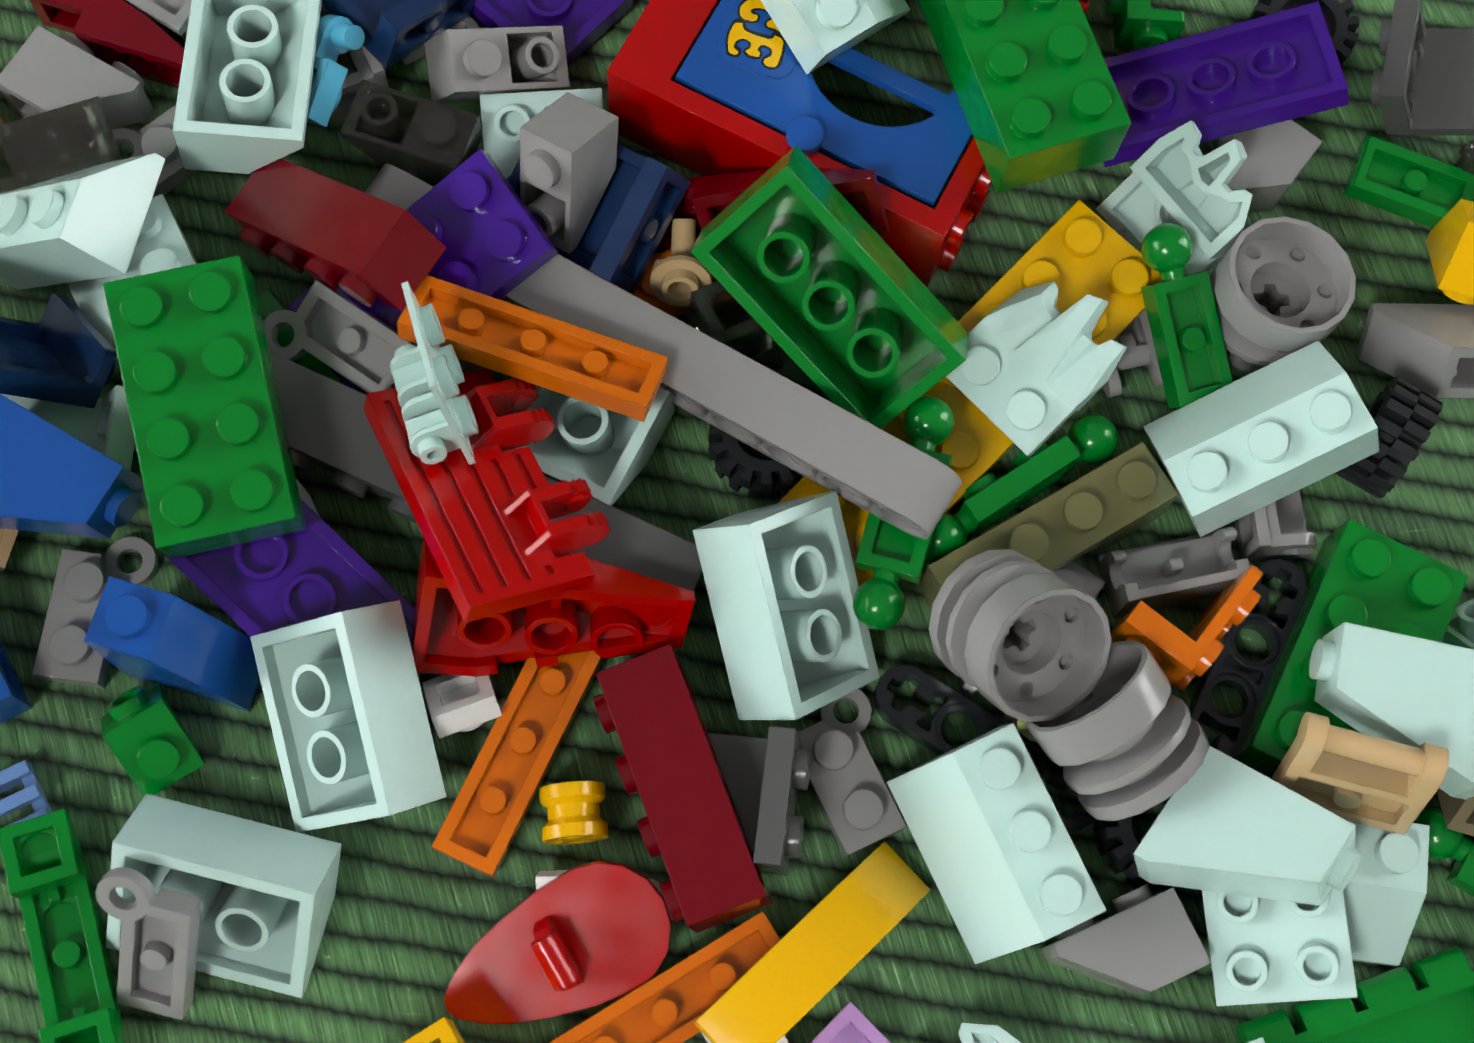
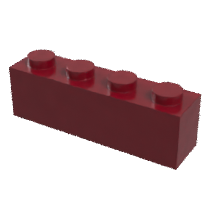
(334, 233)
(682, 790)

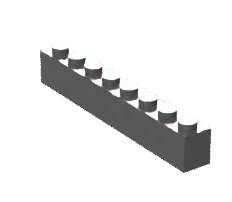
(331, 431)

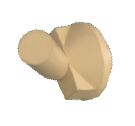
(680, 273)

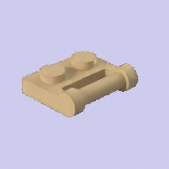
(1379, 790)

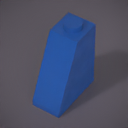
(58, 481)
(173, 644)

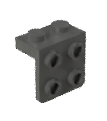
(1424, 75)
(764, 787)

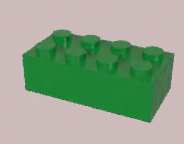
(1029, 85)
(831, 292)
(204, 407)
(1356, 581)

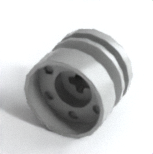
(1279, 291)
(1020, 635)
(1126, 739)

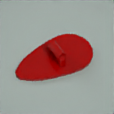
(565, 948)

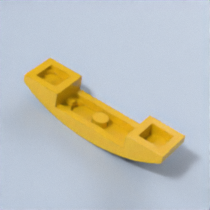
(816, 952)

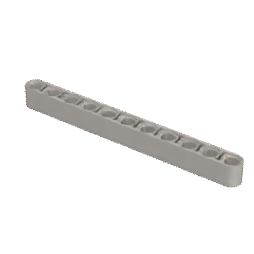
(735, 391)

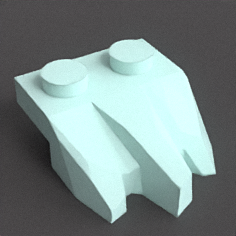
(1185, 189)
(1035, 364)

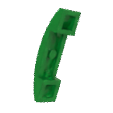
(62, 930)

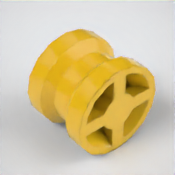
(573, 812)

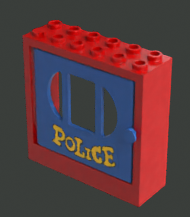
(749, 71)

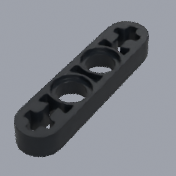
(1245, 675)
(925, 690)

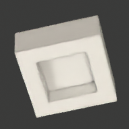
(460, 702)

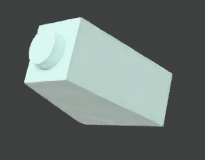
(1401, 692)
(1247, 838)

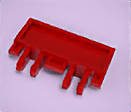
(493, 516)

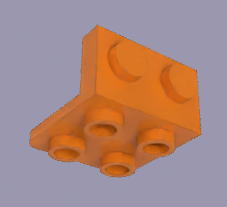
(1190, 654)

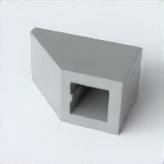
(495, 61)
(64, 70)
(1273, 161)
(566, 166)
(1422, 345)
(1136, 947)

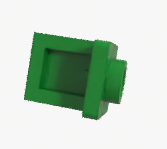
(1142, 27)
(149, 739)

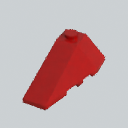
(611, 616)

